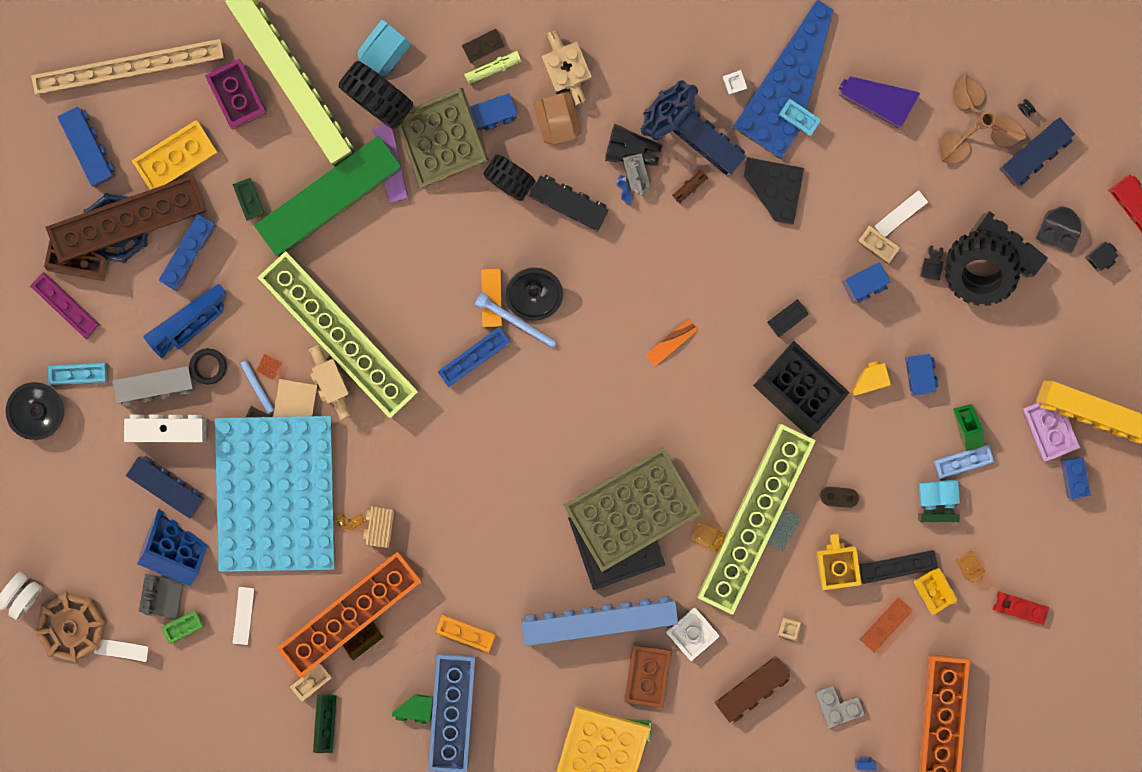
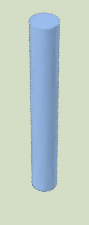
(257, 387)

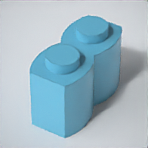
(939, 493)

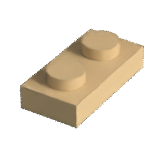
(878, 244)
(311, 682)

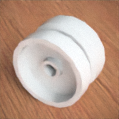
(19, 596)

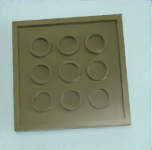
(442, 138)

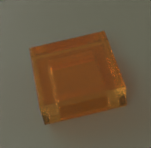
(269, 366)

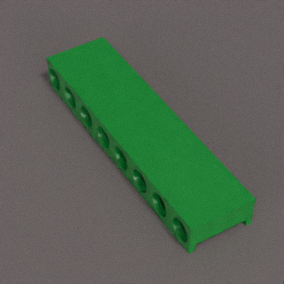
(328, 197)

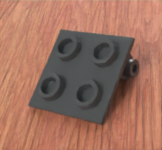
(160, 596)

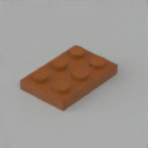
(647, 676)

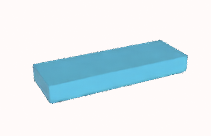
(77, 373)

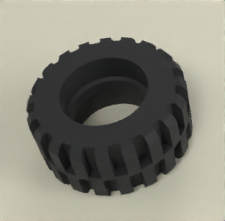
(375, 94)
(982, 247)

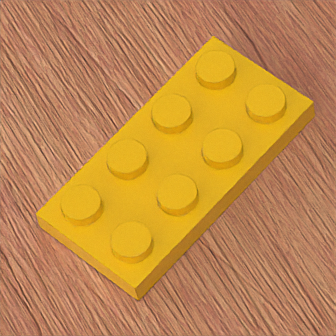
(175, 156)

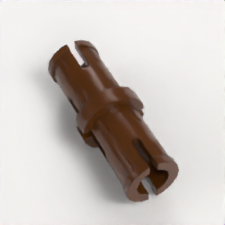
(690, 186)

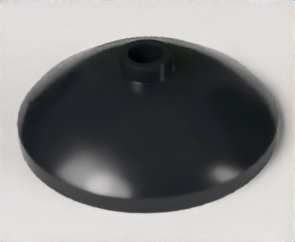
(535, 303)
(21, 412)

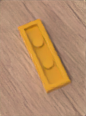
(492, 287)
(465, 633)

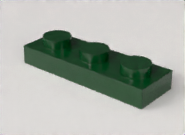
(324, 723)

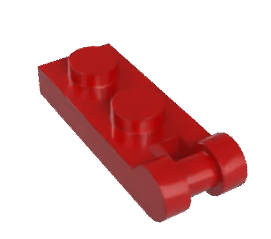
(1021, 608)

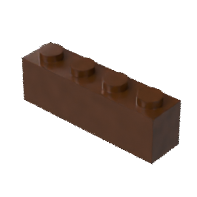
(752, 689)

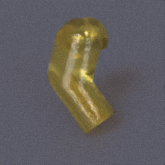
(347, 523)

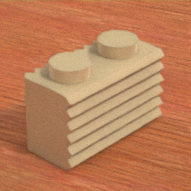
(379, 527)

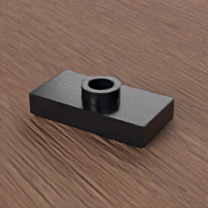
(788, 318)

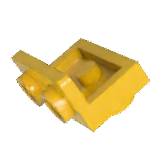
(935, 590)

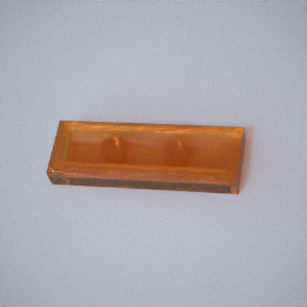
(886, 624)

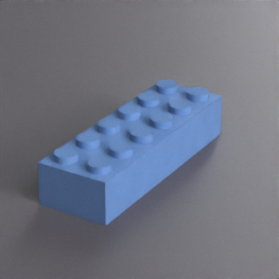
(451, 712)

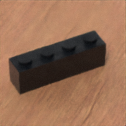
(569, 203)

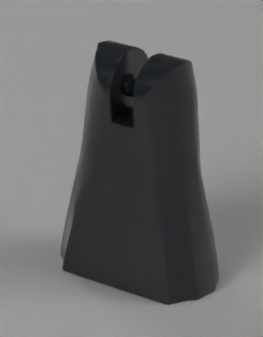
(627, 143)

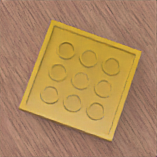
(602, 743)

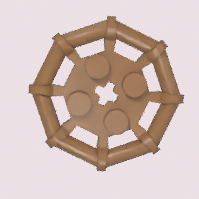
(64, 637)

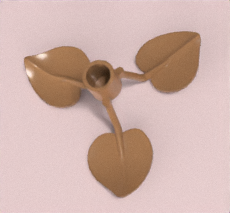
(1006, 130)

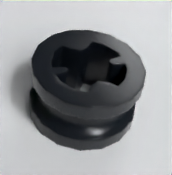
(1026, 108)

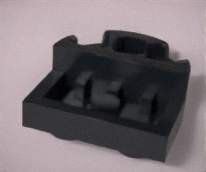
(1060, 228)

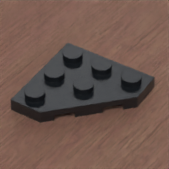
(776, 187)

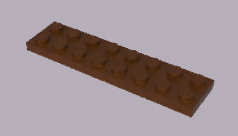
(125, 219)

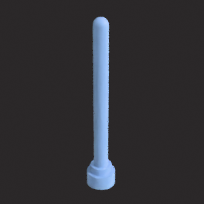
(483, 301)

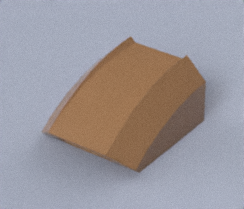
(557, 118)

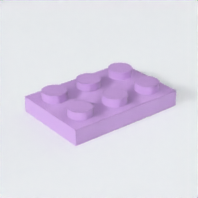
(1050, 432)

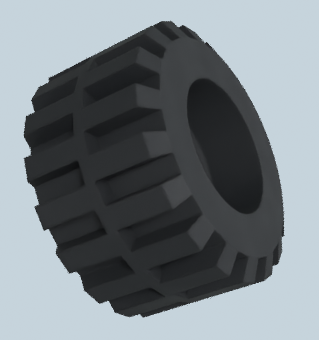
(509, 177)

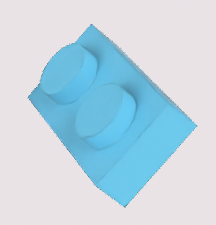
(799, 117)

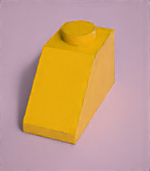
(871, 378)

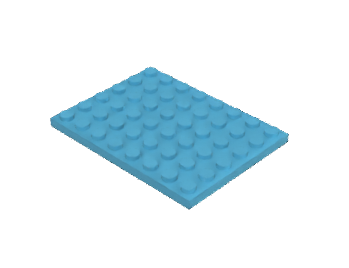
(274, 493)

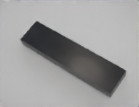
(898, 566)

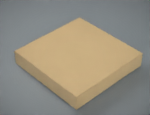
(295, 399)

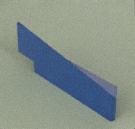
(187, 322)

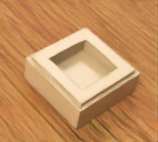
(789, 628)

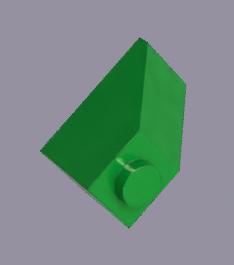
(969, 427)

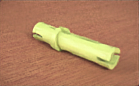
(493, 67)

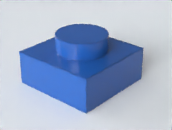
(865, 763)

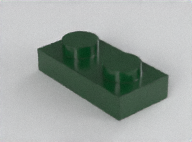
(248, 199)
(931, 516)

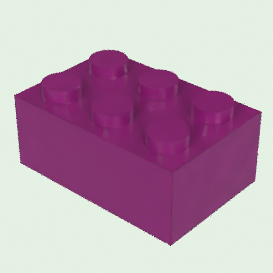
(236, 94)

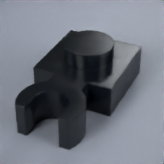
(931, 266)

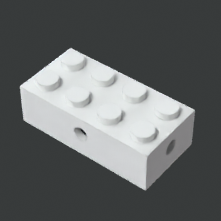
(153, 429)

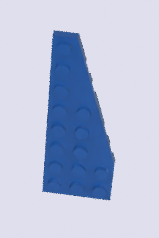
(789, 78)

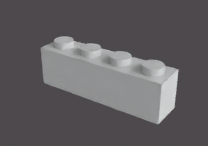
(152, 385)

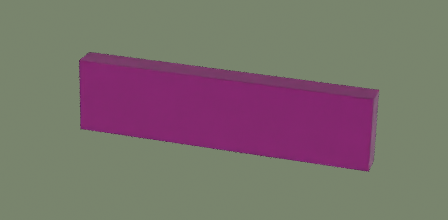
(64, 305)

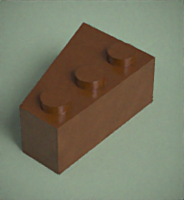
(87, 266)

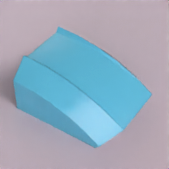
(383, 49)

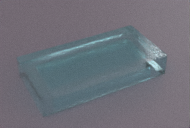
(783, 530)

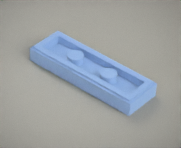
(963, 461)

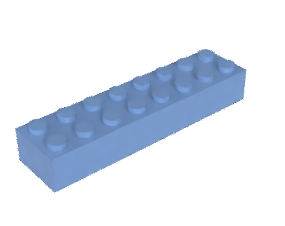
(599, 621)

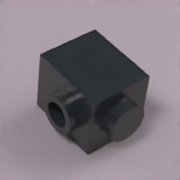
(1102, 256)

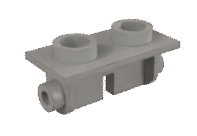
(636, 173)

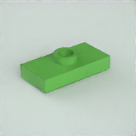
(182, 627)

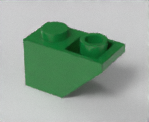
(416, 707)

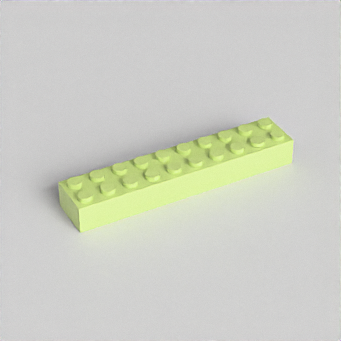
(291, 80)
(338, 334)
(756, 519)

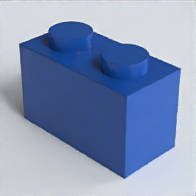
(921, 374)
(1075, 478)

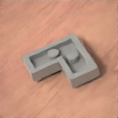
(835, 711)

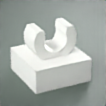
(734, 82)

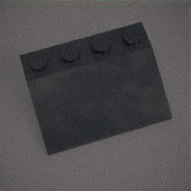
(801, 389)

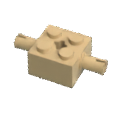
(573, 57)
(331, 382)

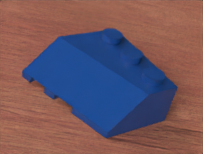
(172, 550)

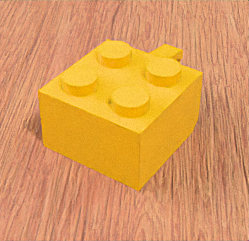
(838, 565)

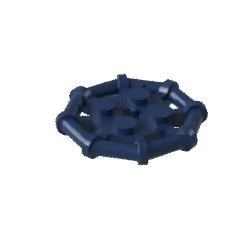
(669, 110)
(122, 256)

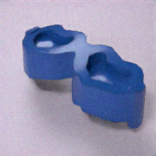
(626, 194)

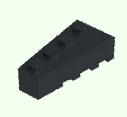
(1030, 257)

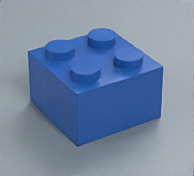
(869, 280)

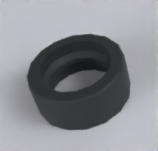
(193, 366)

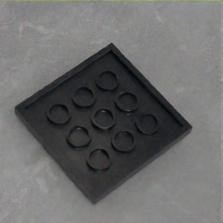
(638, 563)

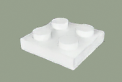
(692, 634)

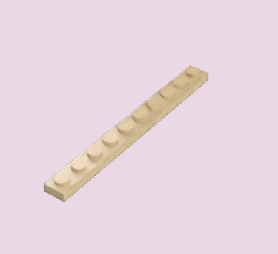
(127, 67)

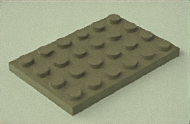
(632, 509)

